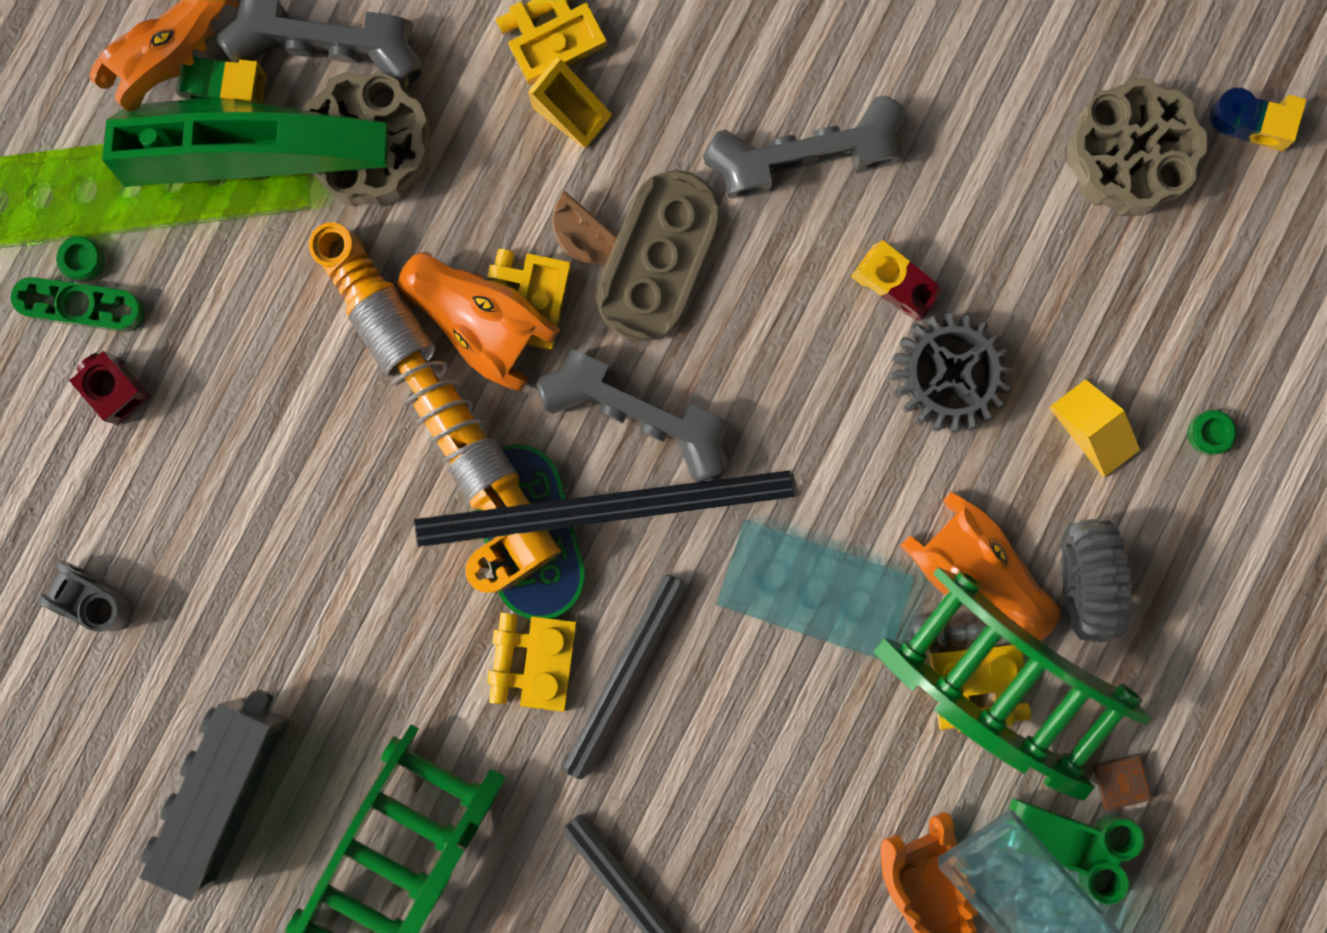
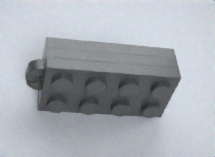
(213, 796)

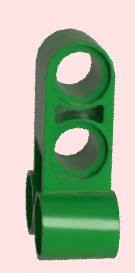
(1085, 847)

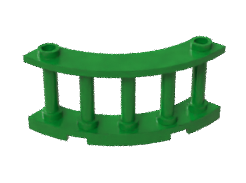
(988, 725)
(423, 887)

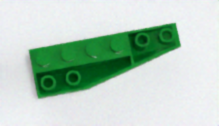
(234, 141)

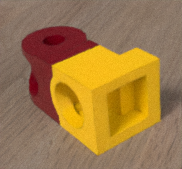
(897, 280)

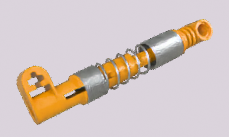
(405, 349)

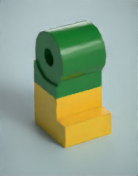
(223, 80)

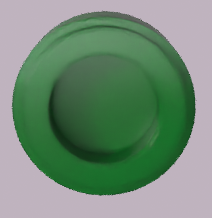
(80, 259)
(1211, 432)

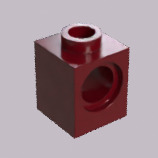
(122, 400)

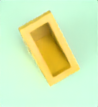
(568, 103)
(1096, 426)

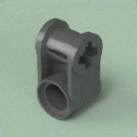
(79, 596)

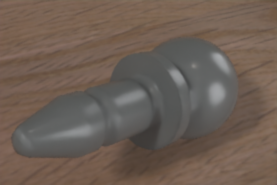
(954, 631)

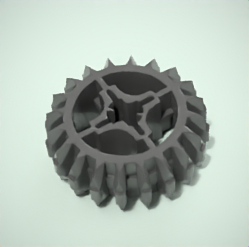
(981, 349)
(1096, 580)

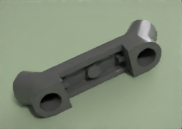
(265, 25)
(869, 144)
(584, 380)

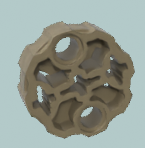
(404, 120)
(1144, 189)

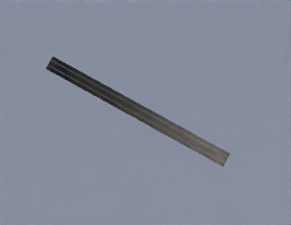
(602, 508)

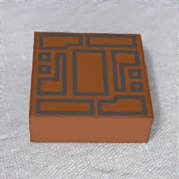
(1121, 782)

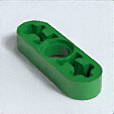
(49, 287)

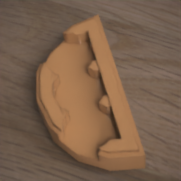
(580, 232)

